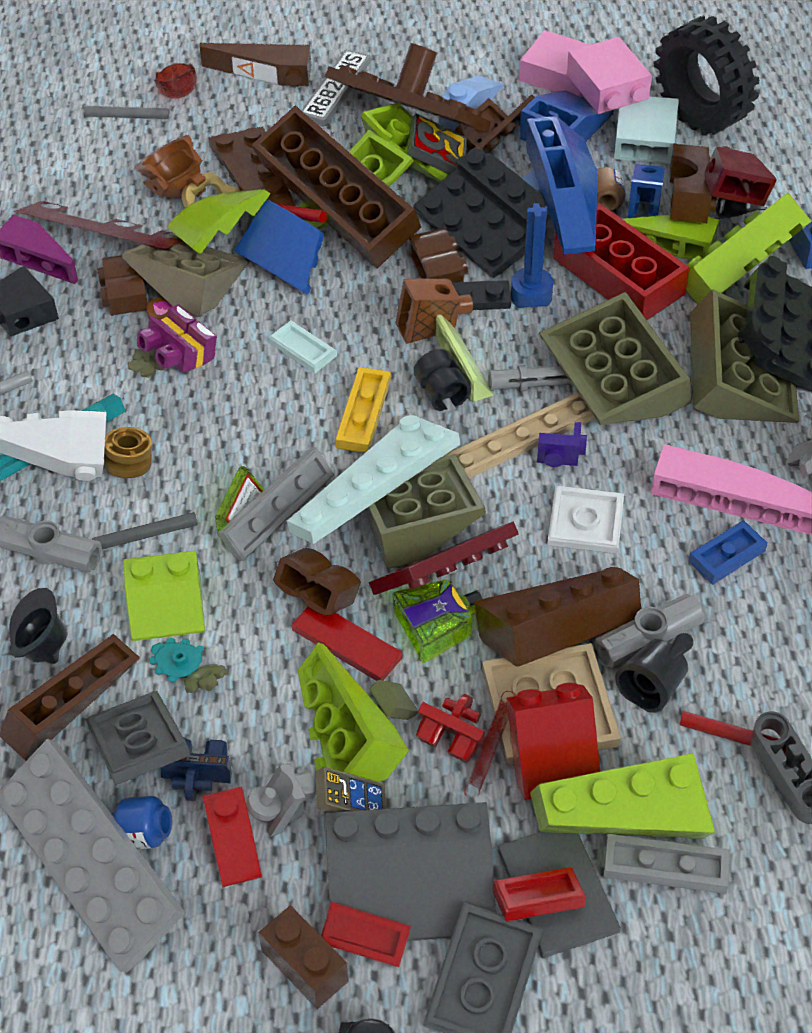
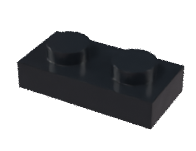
(486, 294)

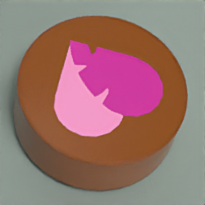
(158, 308)

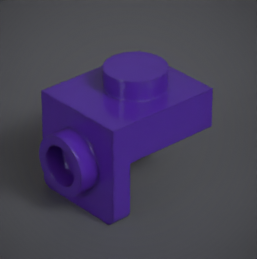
(561, 449)

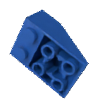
(569, 108)

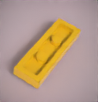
(363, 410)

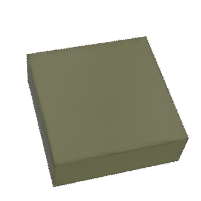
(393, 700)

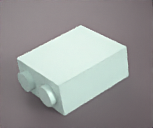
(647, 130)

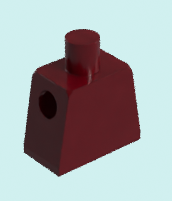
(738, 177)

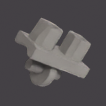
(281, 798)

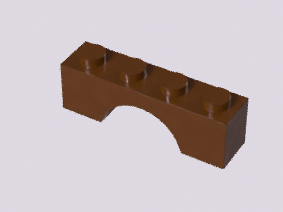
(690, 192)

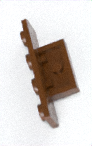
(500, 124)

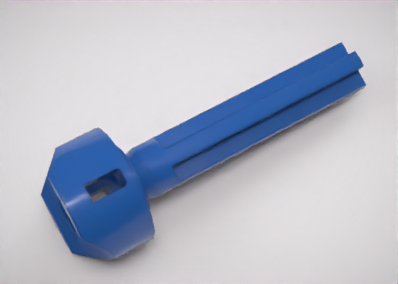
(532, 284)

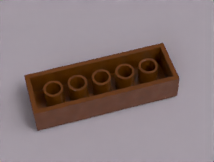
(335, 181)

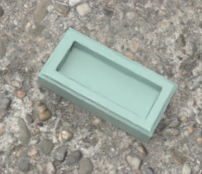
(302, 346)

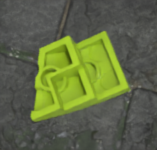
(221, 212)

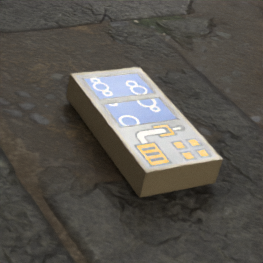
(346, 792)

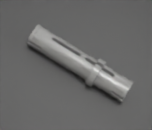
(527, 377)

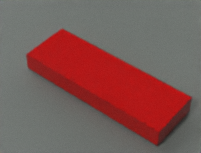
(348, 643)

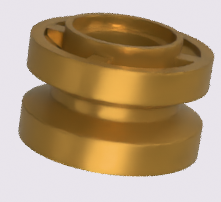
(127, 452)

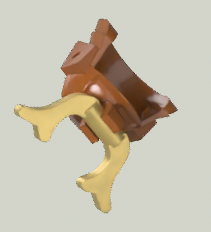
(177, 173)

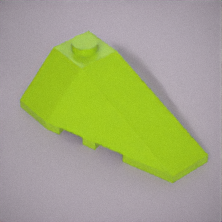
(380, 158)
(347, 721)

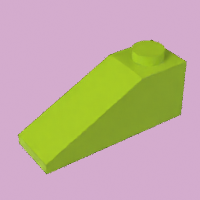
(678, 237)

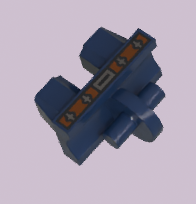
(200, 770)

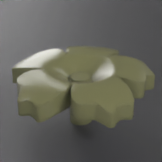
(144, 363)
(204, 678)

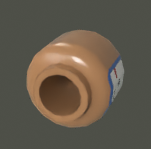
(610, 188)

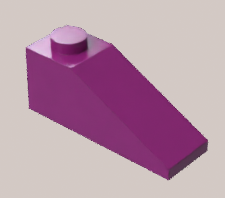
(32, 246)

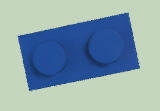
(727, 552)

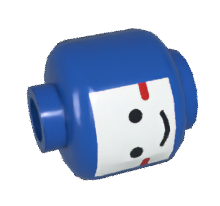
(144, 820)

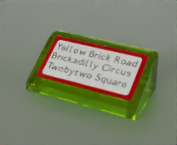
(240, 494)

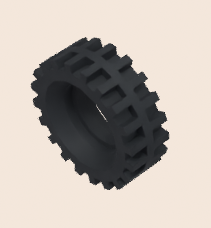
(683, 80)

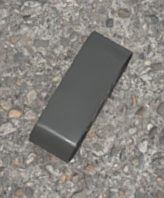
(773, 760)

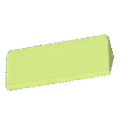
(451, 341)

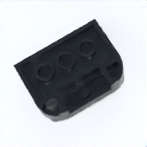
(483, 209)
(779, 323)

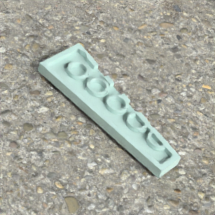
(376, 473)

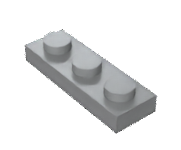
(667, 863)

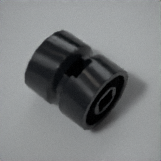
(441, 379)

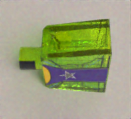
(435, 616)

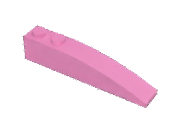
(731, 489)

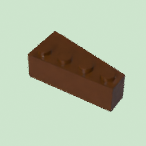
(557, 614)

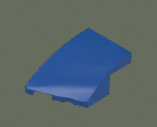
(282, 245)

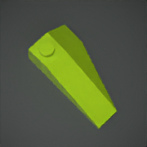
(393, 125)

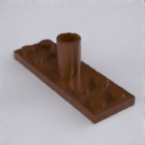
(411, 88)

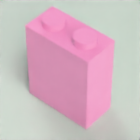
(547, 62)
(608, 75)

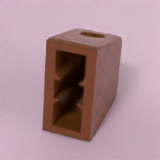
(422, 302)

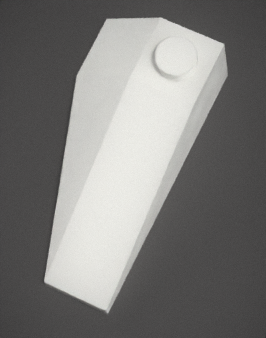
(65, 444)

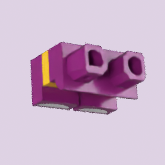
(178, 340)

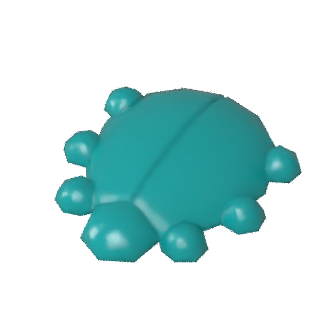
(176, 659)

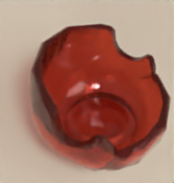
(176, 80)

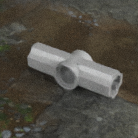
(49, 544)
(666, 622)

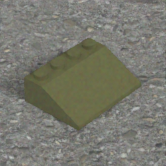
(618, 363)
(724, 370)

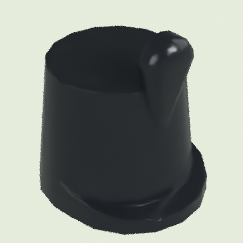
(654, 672)

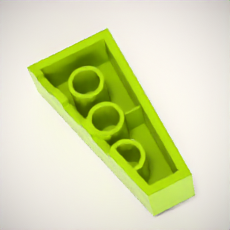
(745, 247)
(641, 799)

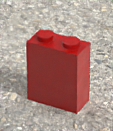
(552, 735)

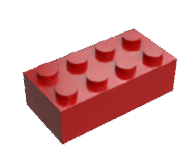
(628, 264)

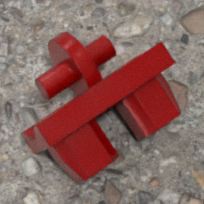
(436, 721)

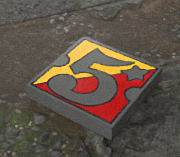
(435, 144)

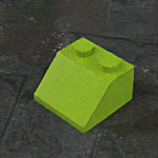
(164, 595)

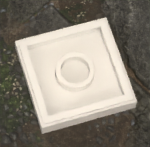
(586, 519)

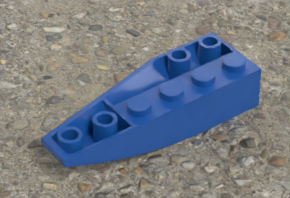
(566, 181)

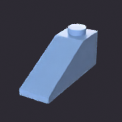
(470, 92)

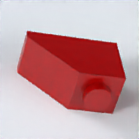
(232, 836)

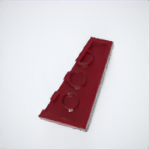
(444, 561)

